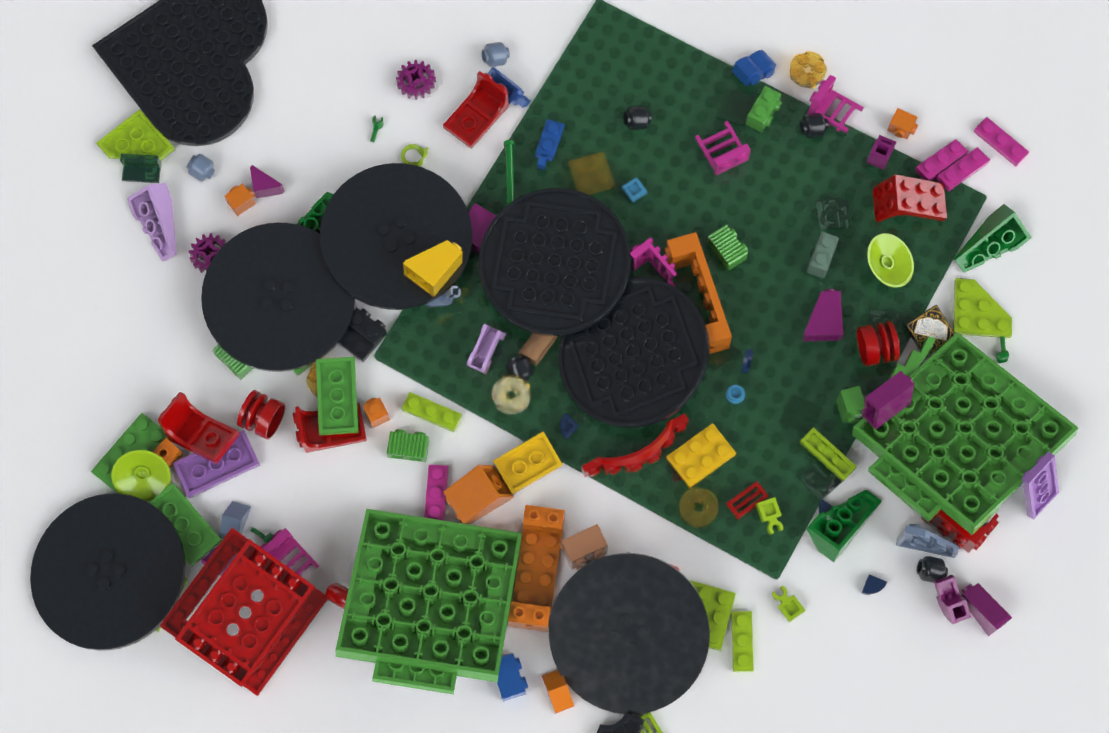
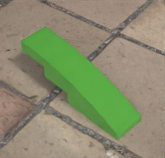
(914, 359)

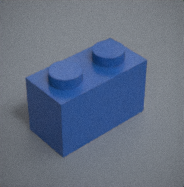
(509, 680)

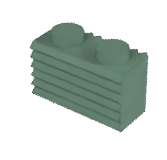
(822, 255)

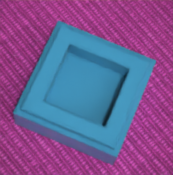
(634, 190)

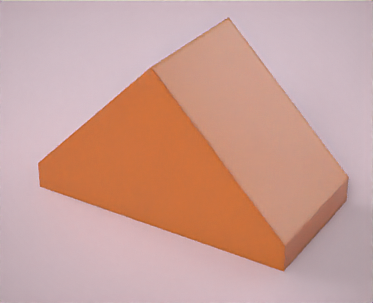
(557, 691)

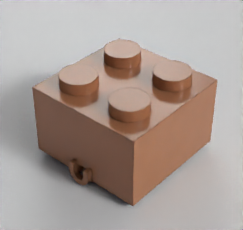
(584, 547)

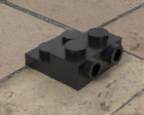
(363, 334)

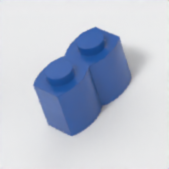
(754, 68)

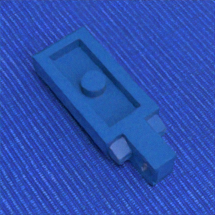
(515, 93)
(549, 142)

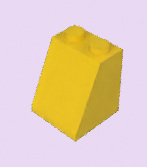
(434, 266)

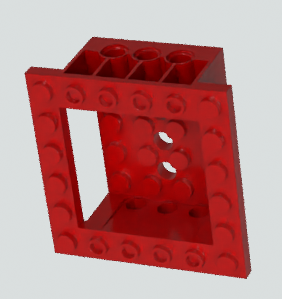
(274, 622)

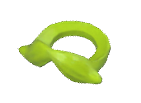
(422, 151)

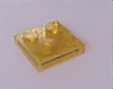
(591, 173)

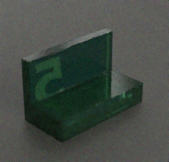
(141, 168)

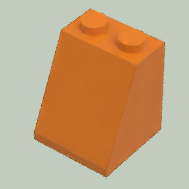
(477, 493)

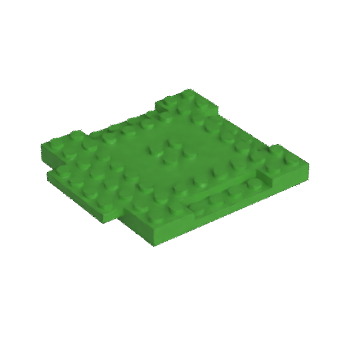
(963, 436)
(429, 600)

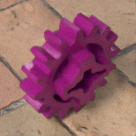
(412, 73)
(203, 249)

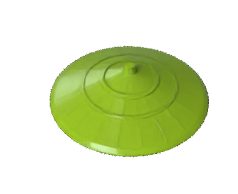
(890, 260)
(140, 474)

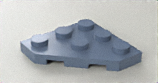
(923, 540)

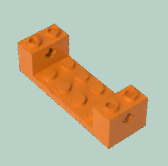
(688, 251)
(537, 568)

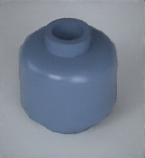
(495, 54)
(200, 167)

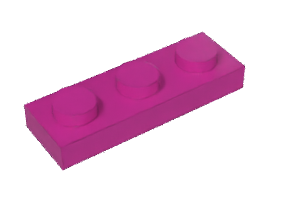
(1001, 141)
(941, 160)
(963, 169)
(435, 497)

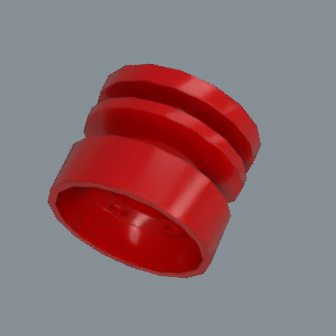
(882, 342)
(261, 414)

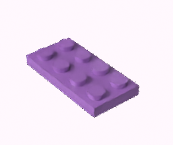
(201, 474)
(1040, 485)

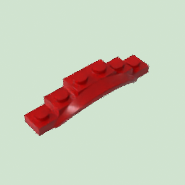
(634, 461)

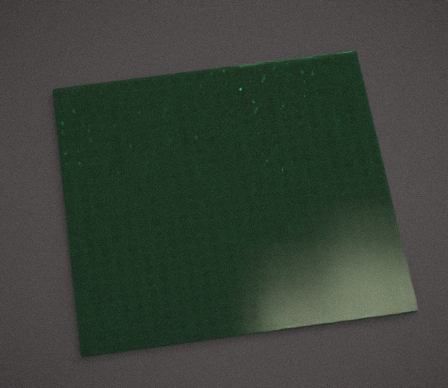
(765, 299)

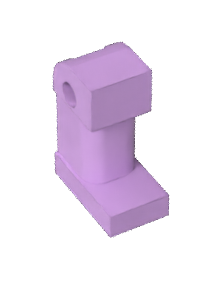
(484, 348)

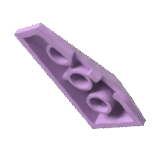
(155, 212)

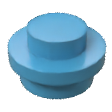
(735, 394)

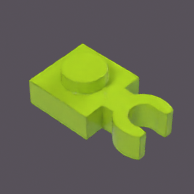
(769, 511)
(789, 606)

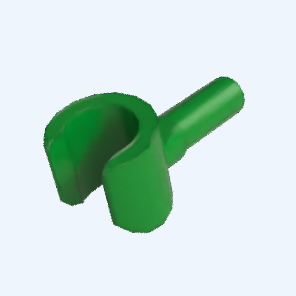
(377, 125)
(1004, 354)
(266, 539)

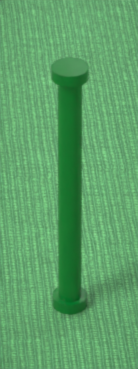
(509, 144)

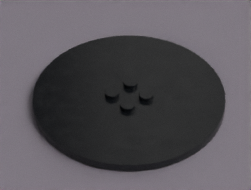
(384, 220)
(555, 261)
(274, 298)
(639, 358)
(107, 572)
(629, 633)

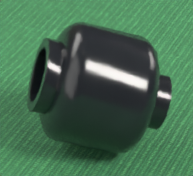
(637, 117)
(814, 125)
(520, 367)
(931, 569)

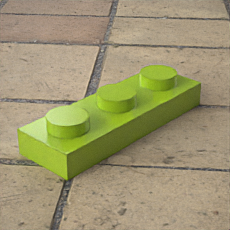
(431, 412)
(828, 454)
(742, 641)

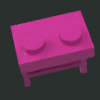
(824, 99)
(729, 159)
(646, 252)
(283, 545)

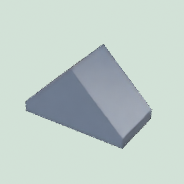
(234, 517)

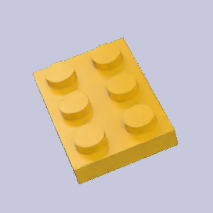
(701, 455)
(528, 463)

